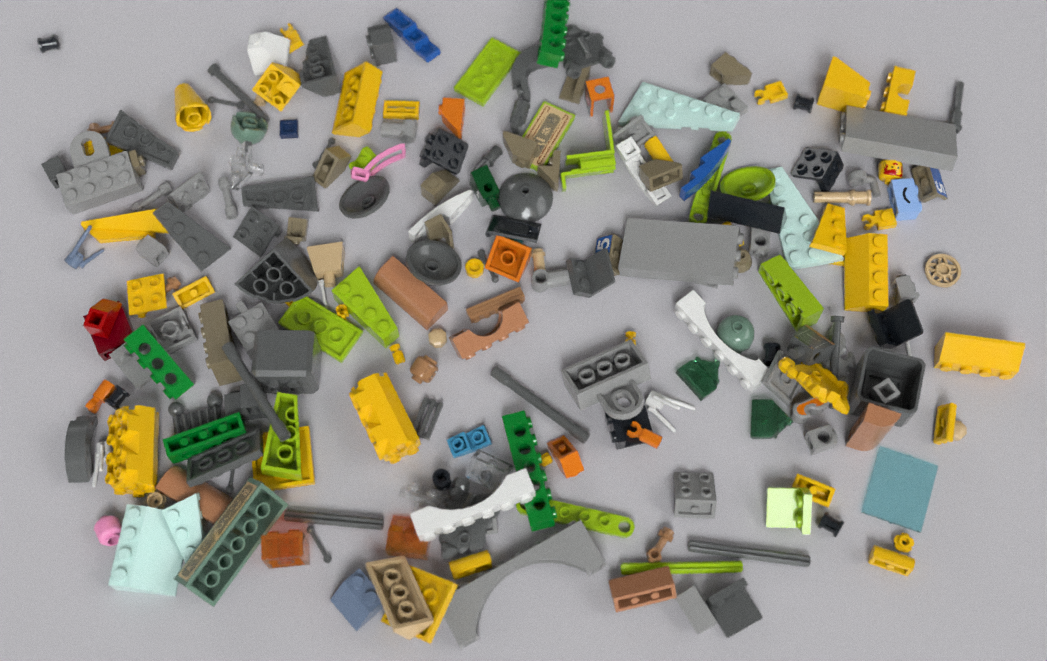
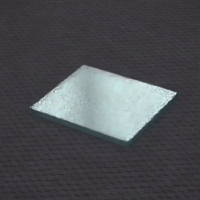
(899, 489)

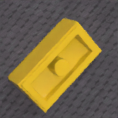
(193, 292)

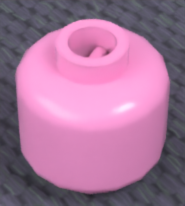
(108, 530)

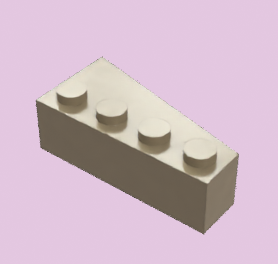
(217, 333)

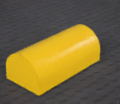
(657, 150)
(821, 493)
(891, 560)
(470, 564)

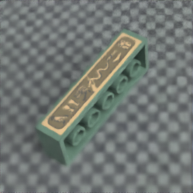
(231, 541)

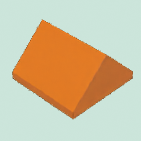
(508, 258)

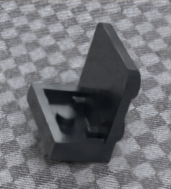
(443, 151)
(820, 166)
(895, 324)
(620, 427)

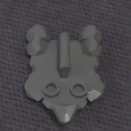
(584, 50)
(464, 537)

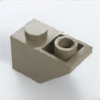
(730, 71)

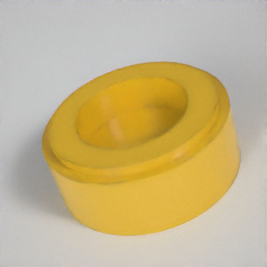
(474, 268)

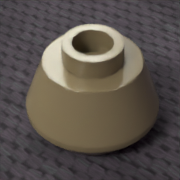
(745, 261)

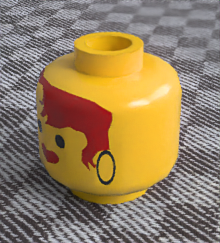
(890, 170)

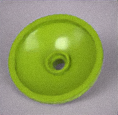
(749, 183)

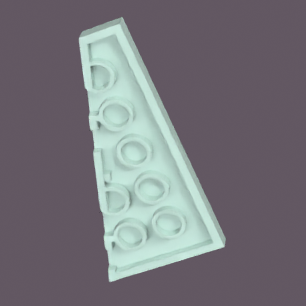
(673, 111)
(799, 226)

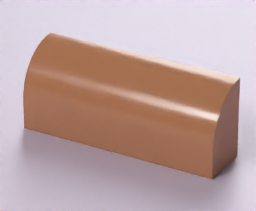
(410, 293)
(871, 427)
(211, 502)

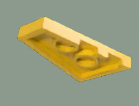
(831, 231)

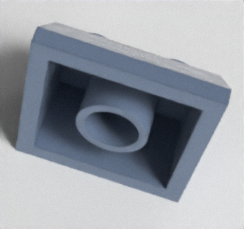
(357, 600)

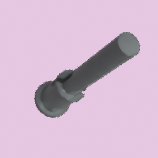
(956, 114)

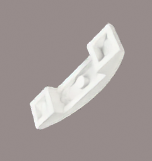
(632, 160)

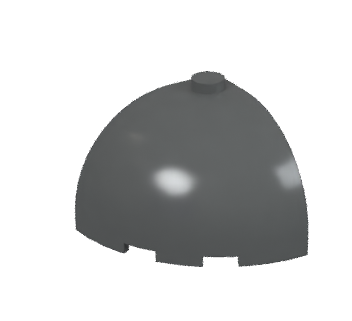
(280, 276)

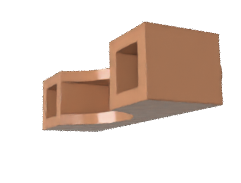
(510, 319)

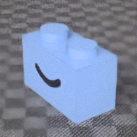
(904, 199)

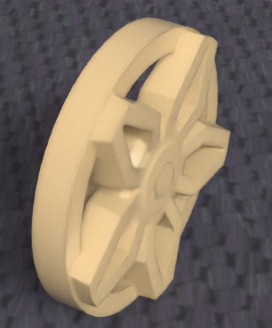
(942, 270)

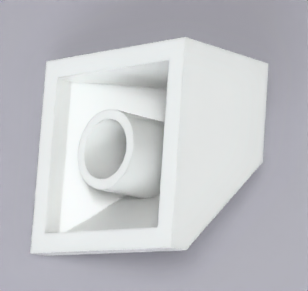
(267, 48)

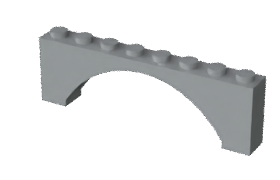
(569, 547)

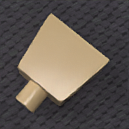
(327, 262)

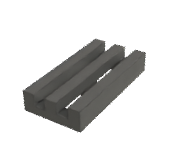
(432, 403)

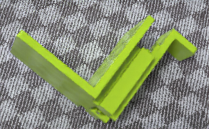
(594, 162)

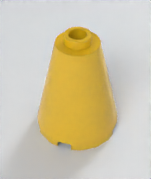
(190, 109)

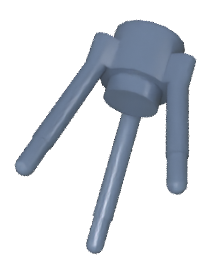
(75, 258)

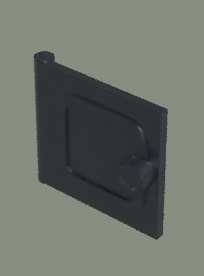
(513, 228)

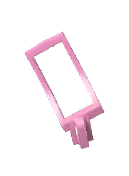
(363, 174)

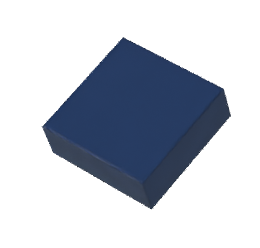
(289, 129)

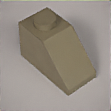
(520, 149)
(331, 165)
(660, 173)
(438, 186)

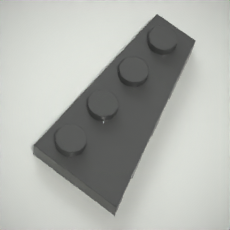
(131, 136)
(287, 194)
(192, 238)

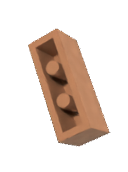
(642, 589)

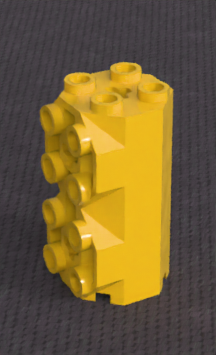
(384, 418)
(134, 460)

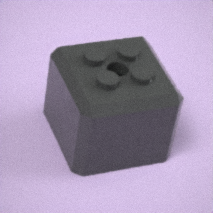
(287, 361)
(904, 372)

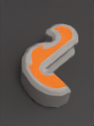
(804, 409)

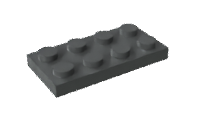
(224, 457)

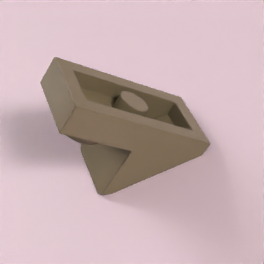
(551, 172)

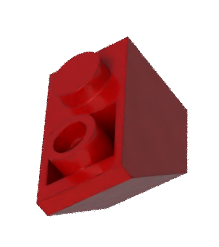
(102, 317)

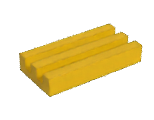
(401, 112)
(945, 423)

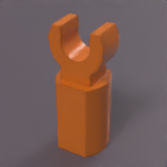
(102, 392)
(645, 435)

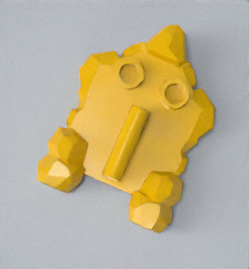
(818, 383)

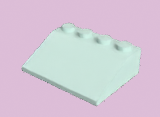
(146, 554)

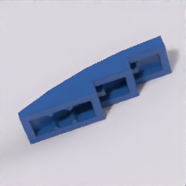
(412, 35)
(707, 167)

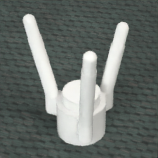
(657, 401)
(100, 456)

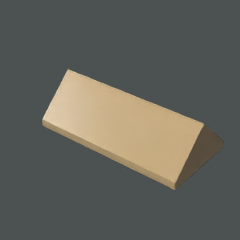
(400, 596)

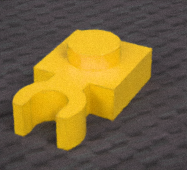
(293, 35)
(773, 92)
(881, 219)

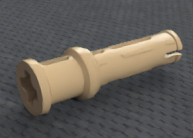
(852, 197)

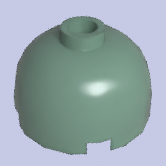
(248, 128)
(736, 332)

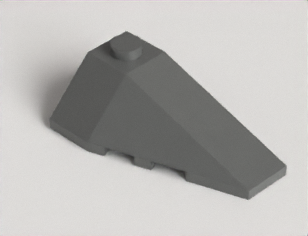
(319, 70)

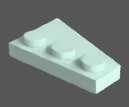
(186, 524)

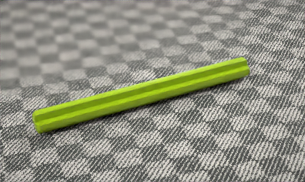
(684, 567)

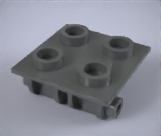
(257, 231)

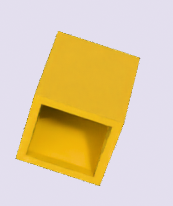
(843, 87)

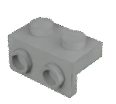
(637, 129)

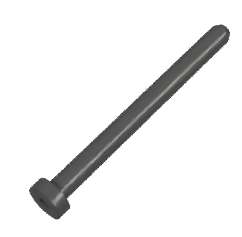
(214, 70)
(837, 320)

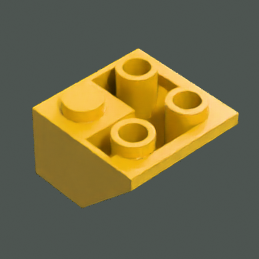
(277, 85)

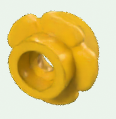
(903, 547)

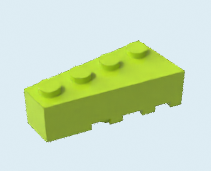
(790, 293)
(366, 307)
(284, 457)

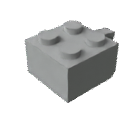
(249, 322)

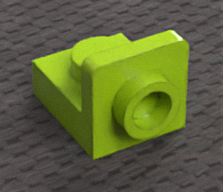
(363, 159)

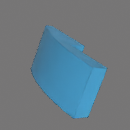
(469, 442)

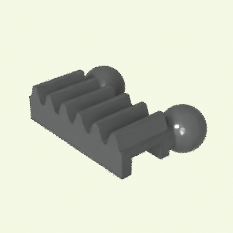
(185, 422)

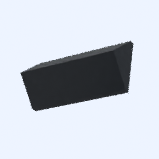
(746, 212)

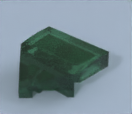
(700, 376)
(767, 419)

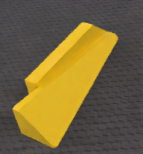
(125, 227)

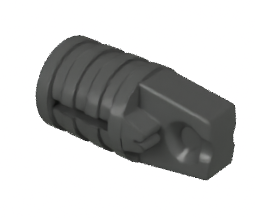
(519, 115)

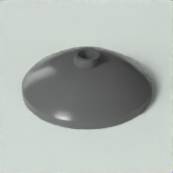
(364, 197)
(525, 206)
(433, 262)

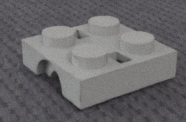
(720, 98)
(174, 329)

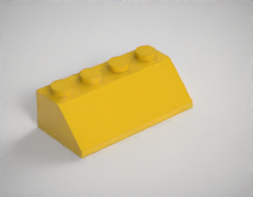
(357, 101)
(866, 273)
(978, 355)

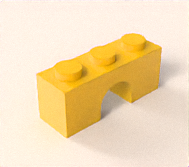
(899, 82)

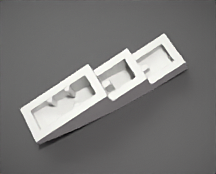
(449, 210)

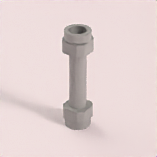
(164, 189)
(230, 210)

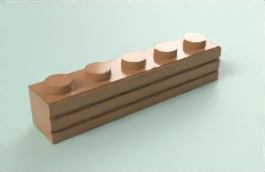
(491, 306)

